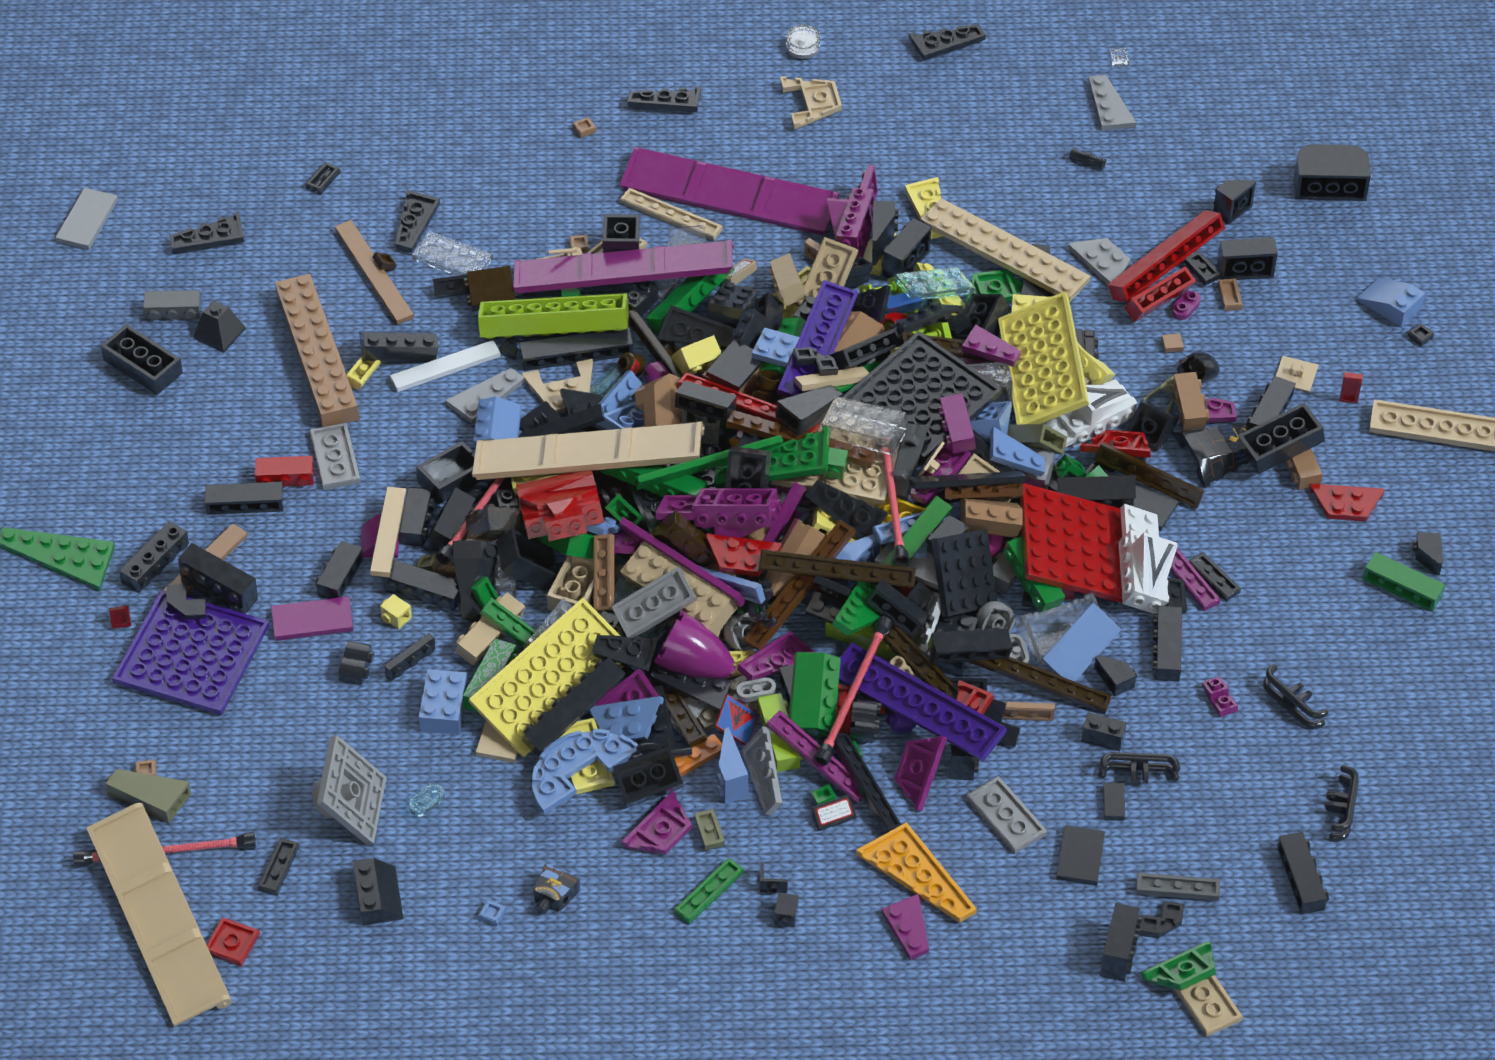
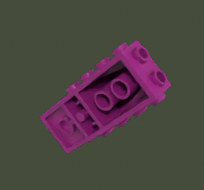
(853, 217)
(731, 512)

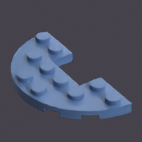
(569, 756)

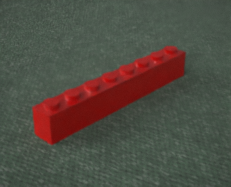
(1166, 256)

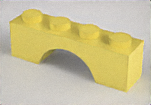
(1094, 369)

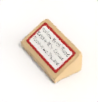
(742, 270)

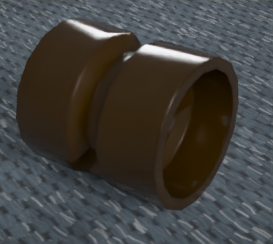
(765, 386)

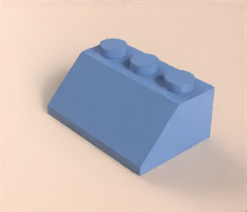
(497, 419)

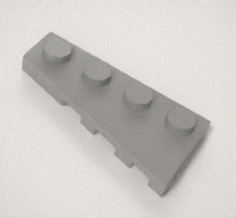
(500, 385)

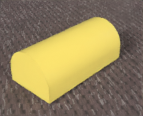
(361, 372)

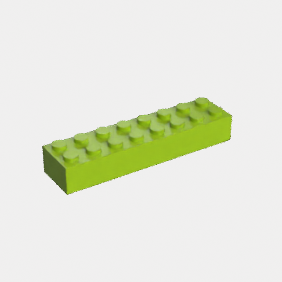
(553, 315)

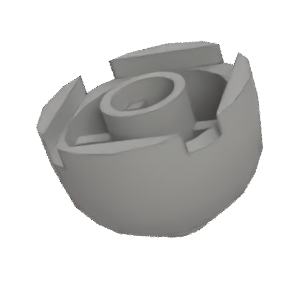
(995, 615)
(736, 630)

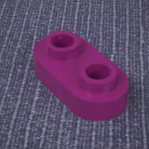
(1188, 302)

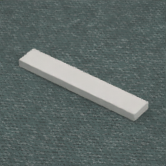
(445, 366)

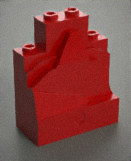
(560, 505)

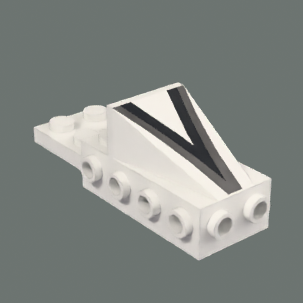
(1107, 409)
(1144, 560)

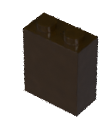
(489, 285)

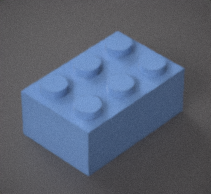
(443, 701)

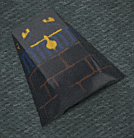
(1214, 450)

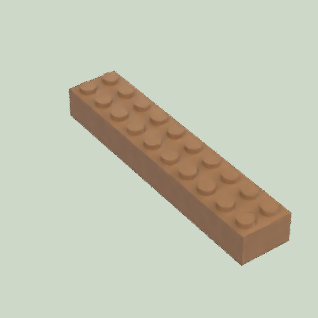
(316, 351)

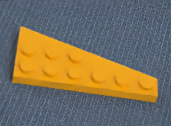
(912, 864)

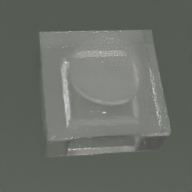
(1119, 57)

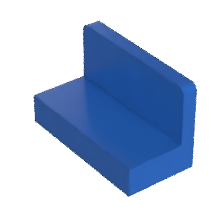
(902, 304)

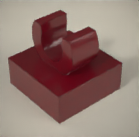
(120, 616)

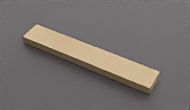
(668, 213)
(388, 532)

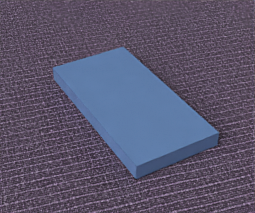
(1081, 643)

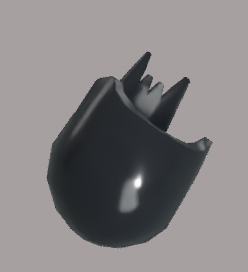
(1201, 363)

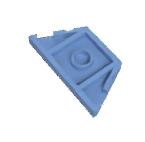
(628, 717)

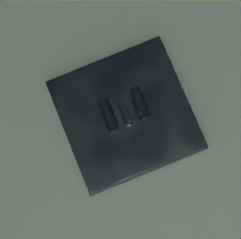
(539, 416)

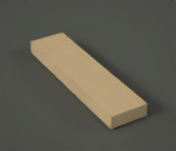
(844, 377)

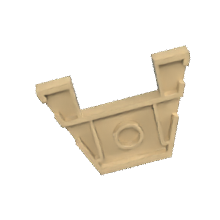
(819, 97)
(550, 391)

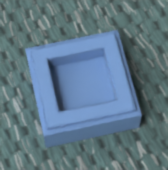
(492, 912)

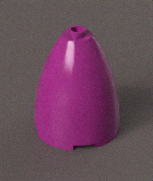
(694, 650)

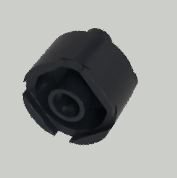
(865, 719)

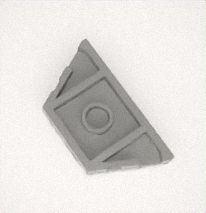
(1101, 257)

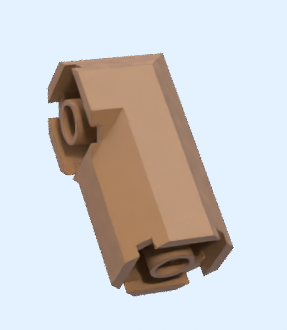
(658, 402)
(798, 540)

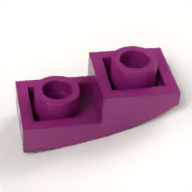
(1219, 696)

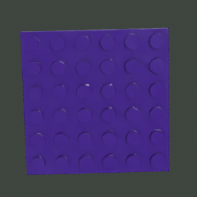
(191, 658)

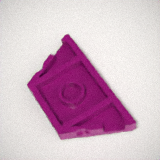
(919, 767)
(661, 828)

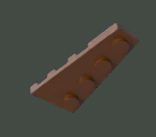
(992, 491)

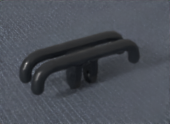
(768, 593)
(1291, 701)
(1139, 761)
(1343, 803)

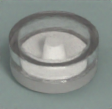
(803, 41)

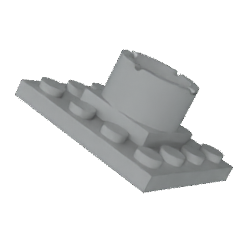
(350, 790)

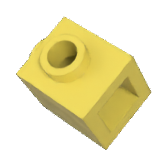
(395, 611)

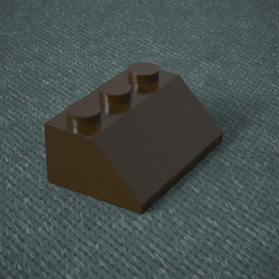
(684, 538)

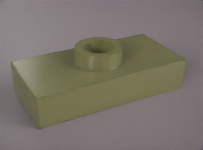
(709, 829)

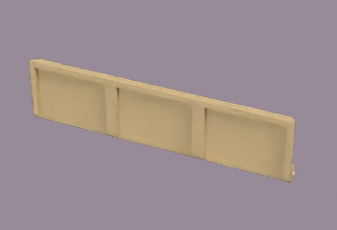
(587, 451)
(158, 914)

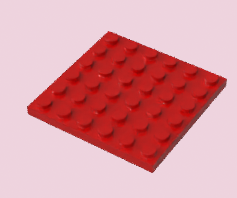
(1071, 542)

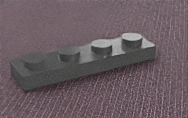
(1178, 886)

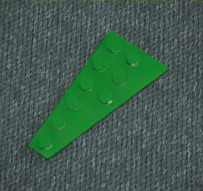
(793, 458)
(67, 555)
(856, 612)

